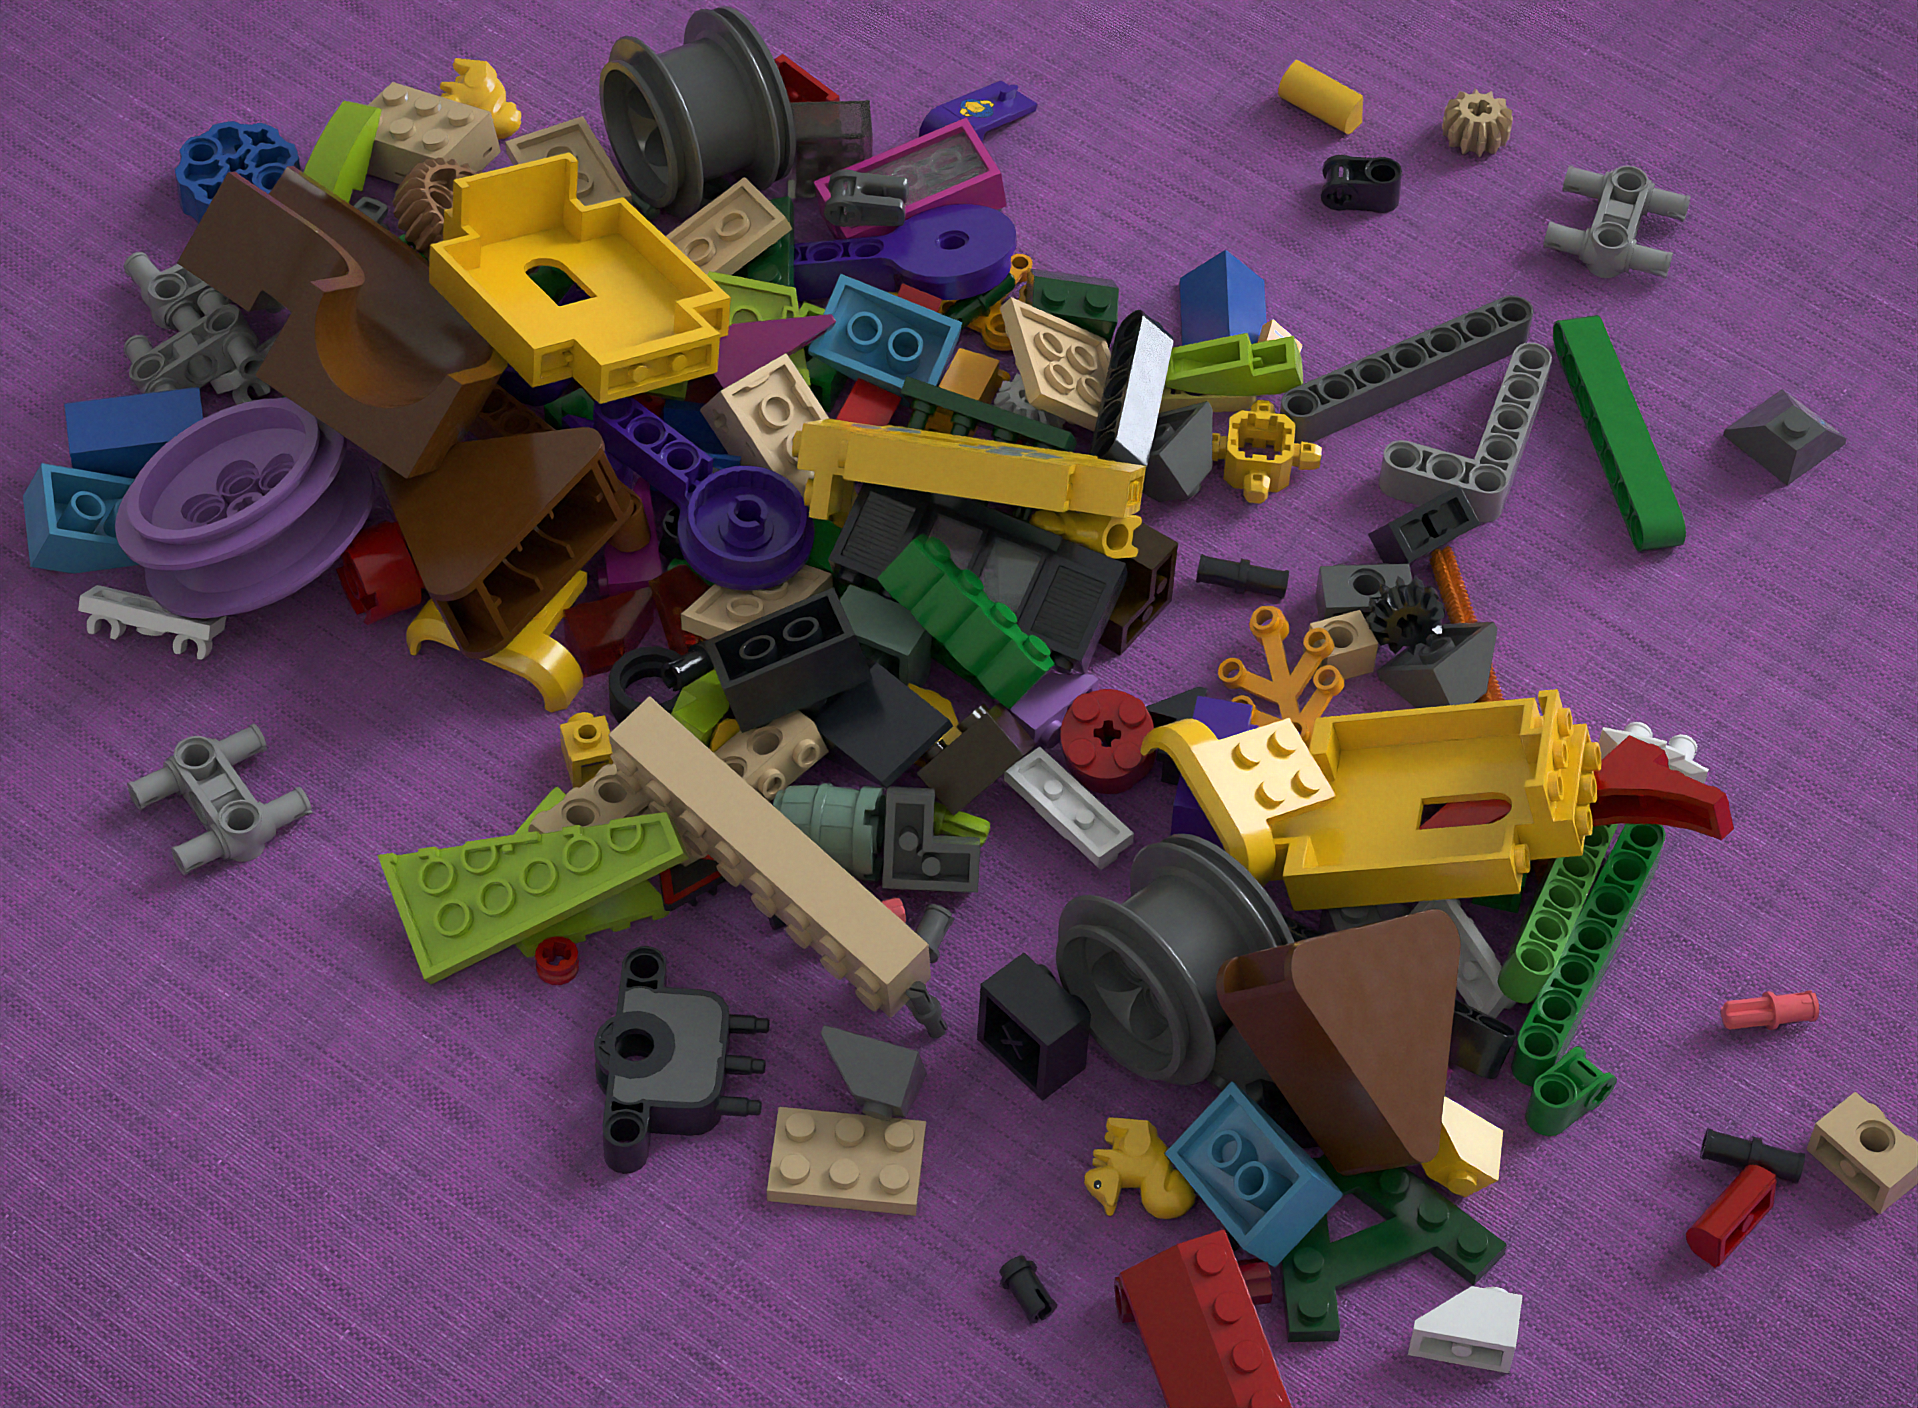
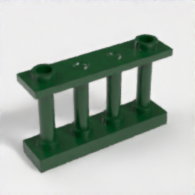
(969, 413)

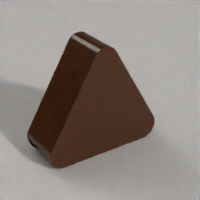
(506, 527)
(1355, 1033)

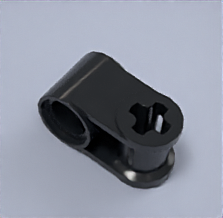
(1365, 183)

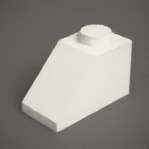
(1470, 1329)

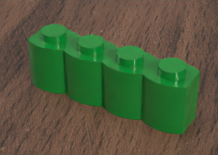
(965, 620)

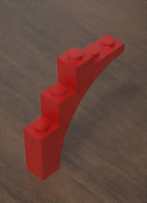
(1631, 789)

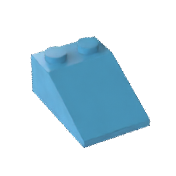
(885, 338)
(74, 519)
(1253, 1175)

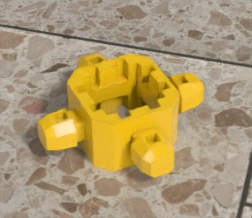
(1257, 474)

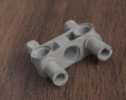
(1622, 201)
(170, 293)
(198, 351)
(219, 798)

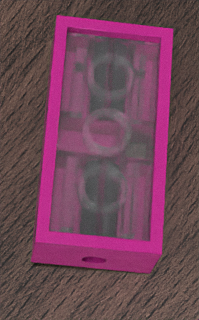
(940, 170)

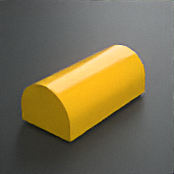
(1322, 97)

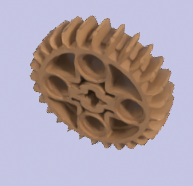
(424, 197)

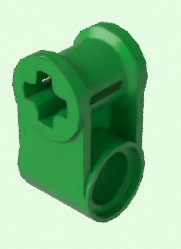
(1567, 1093)

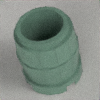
(841, 822)

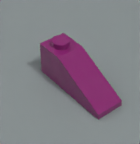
(760, 342)
(632, 569)

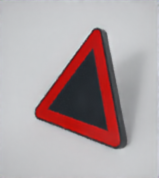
(684, 884)

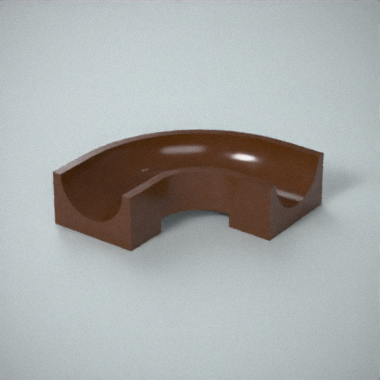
(365, 330)

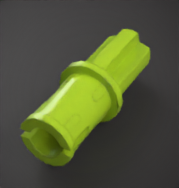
(959, 825)

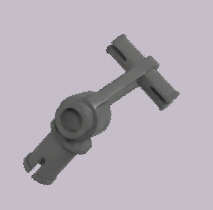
(924, 1006)

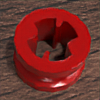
(547, 952)

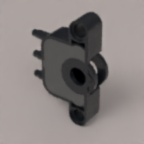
(684, 1065)

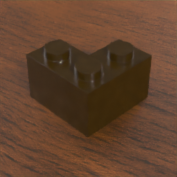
(1145, 590)
(974, 760)

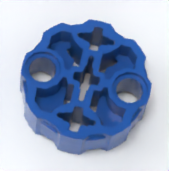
(247, 149)

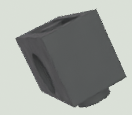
(1349, 587)

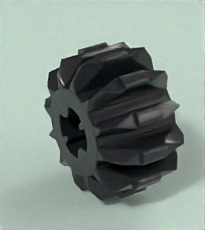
(1405, 615)

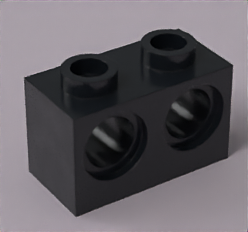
(1425, 528)

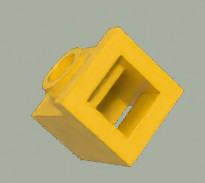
(585, 742)

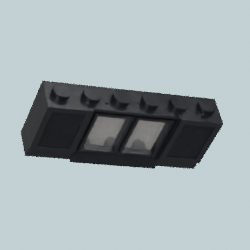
(1047, 581)

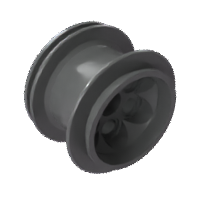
(697, 111)
(1157, 955)

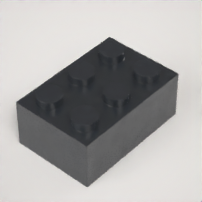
(788, 660)

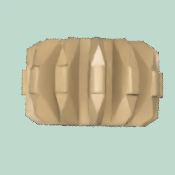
(1477, 122)

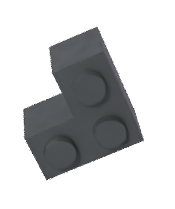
(918, 858)

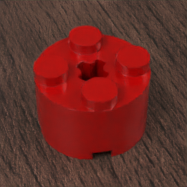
(380, 573)
(1088, 724)

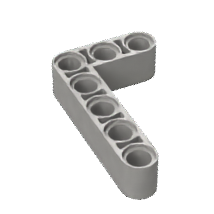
(1423, 473)

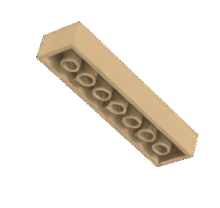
(769, 858)

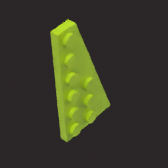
(503, 889)

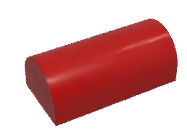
(1732, 1215)

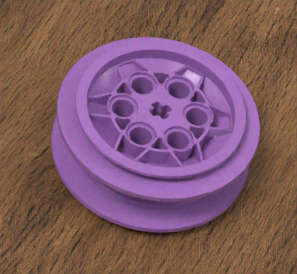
(243, 509)

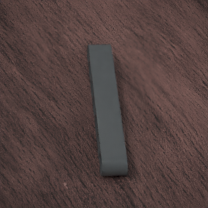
(1407, 368)

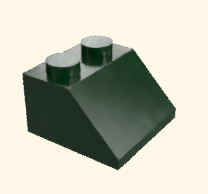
(1075, 299)

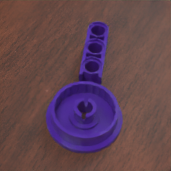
(941, 251)
(716, 504)

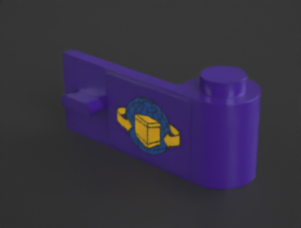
(983, 108)

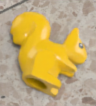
(482, 89)
(1093, 531)
(1141, 1163)

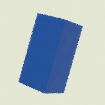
(1221, 301)
(126, 431)

